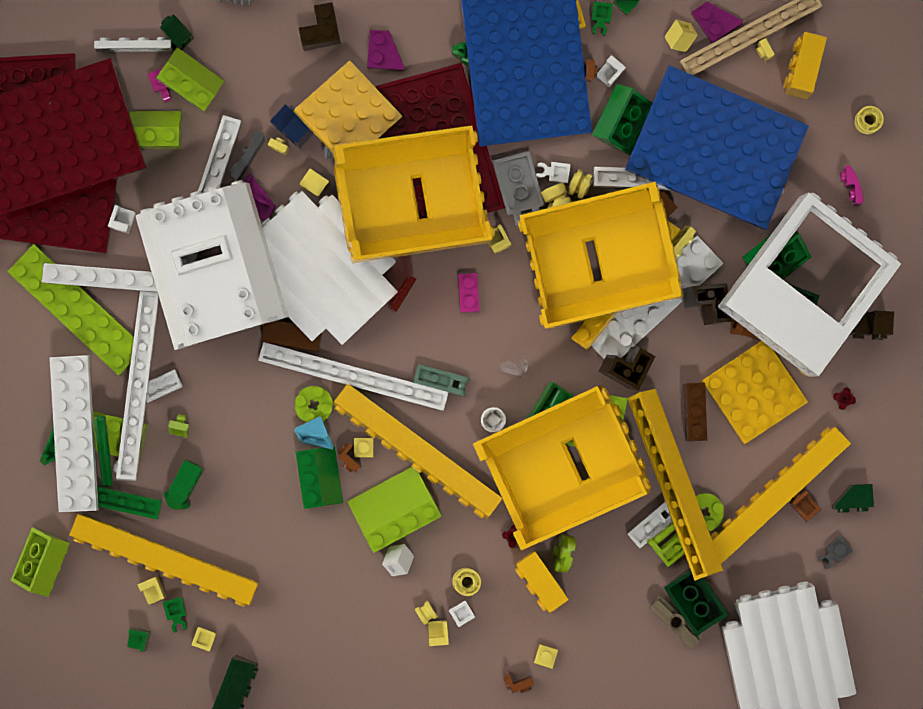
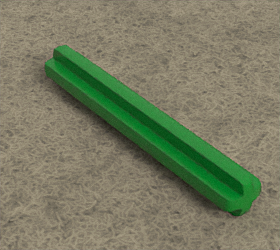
(103, 450)

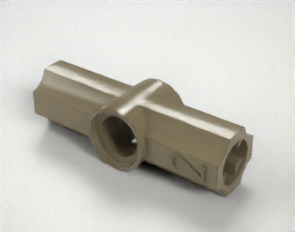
(666, 613)

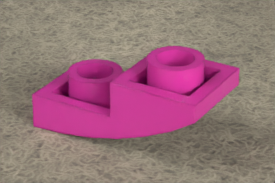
(850, 180)

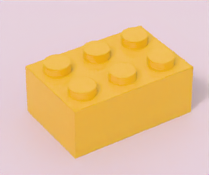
(804, 65)
(540, 582)

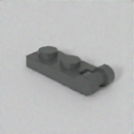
(247, 155)

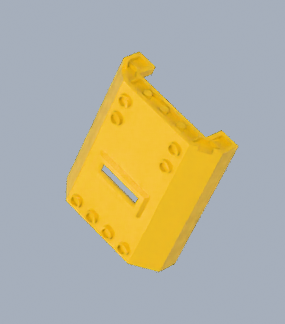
(381, 201)
(631, 251)
(541, 477)

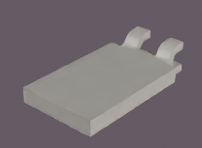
(518, 185)

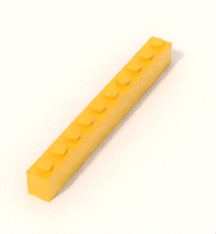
(417, 451)
(675, 484)
(778, 492)
(165, 559)

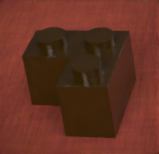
(325, 32)
(709, 298)
(875, 324)
(629, 371)

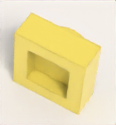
(764, 50)
(279, 145)
(363, 447)
(204, 639)
(546, 656)

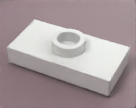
(163, 385)

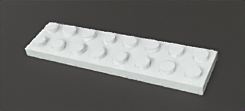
(630, 326)
(74, 433)

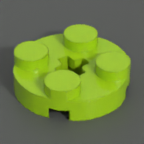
(317, 394)
(714, 507)
(563, 552)

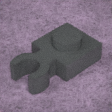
(836, 550)

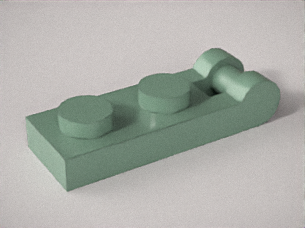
(440, 380)

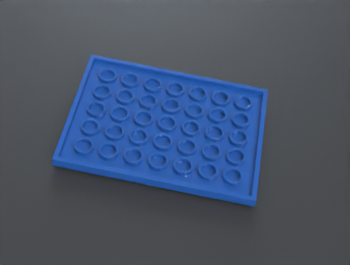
(525, 69)
(717, 147)

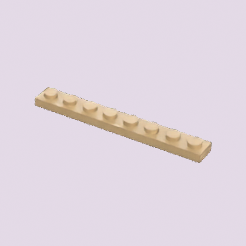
(748, 35)

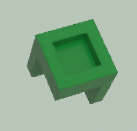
(626, 6)
(138, 639)

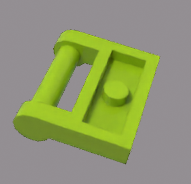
(670, 550)

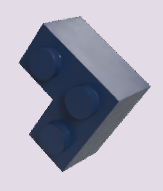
(291, 126)

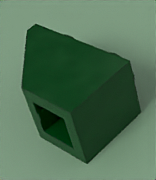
(176, 32)
(855, 496)

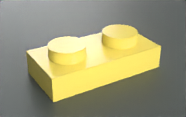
(685, 238)

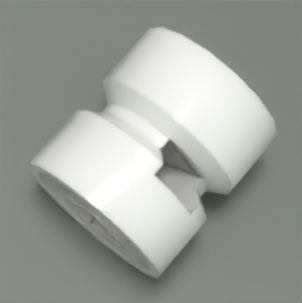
(493, 420)

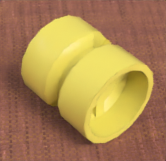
(556, 195)

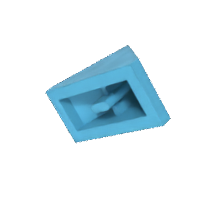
(314, 433)

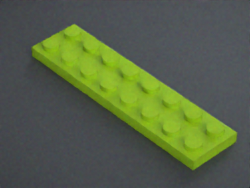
(76, 311)

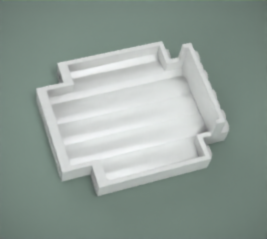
(317, 270)
(788, 651)

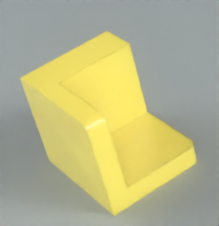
(681, 35)
(314, 182)
(500, 240)
(152, 590)
(438, 633)

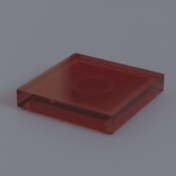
(402, 293)

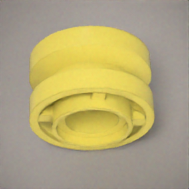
(875, 114)
(580, 184)
(460, 575)

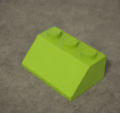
(190, 79)
(158, 129)
(114, 432)
(40, 562)

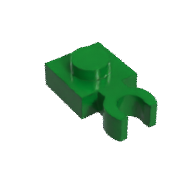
(601, 15)
(175, 610)

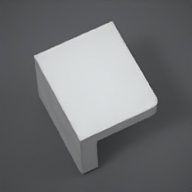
(610, 71)
(121, 219)
(398, 560)
(461, 613)

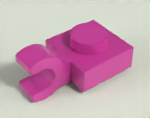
(158, 86)

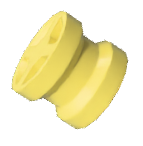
(426, 612)

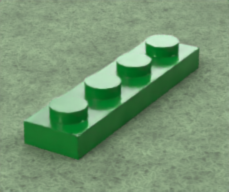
(129, 503)

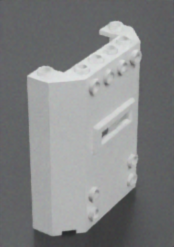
(219, 291)

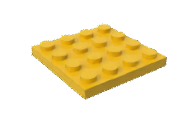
(347, 109)
(754, 391)

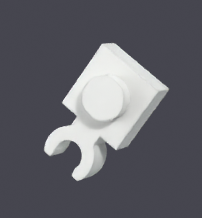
(557, 172)

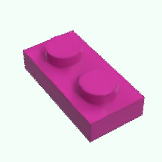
(468, 293)

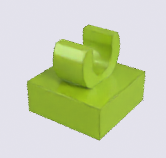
(179, 427)

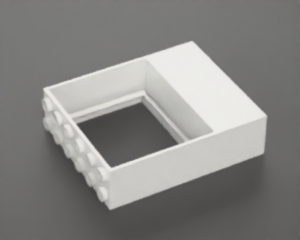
(785, 316)

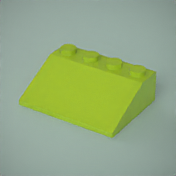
(394, 509)

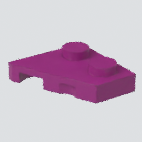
(715, 21)
(382, 52)
(263, 203)

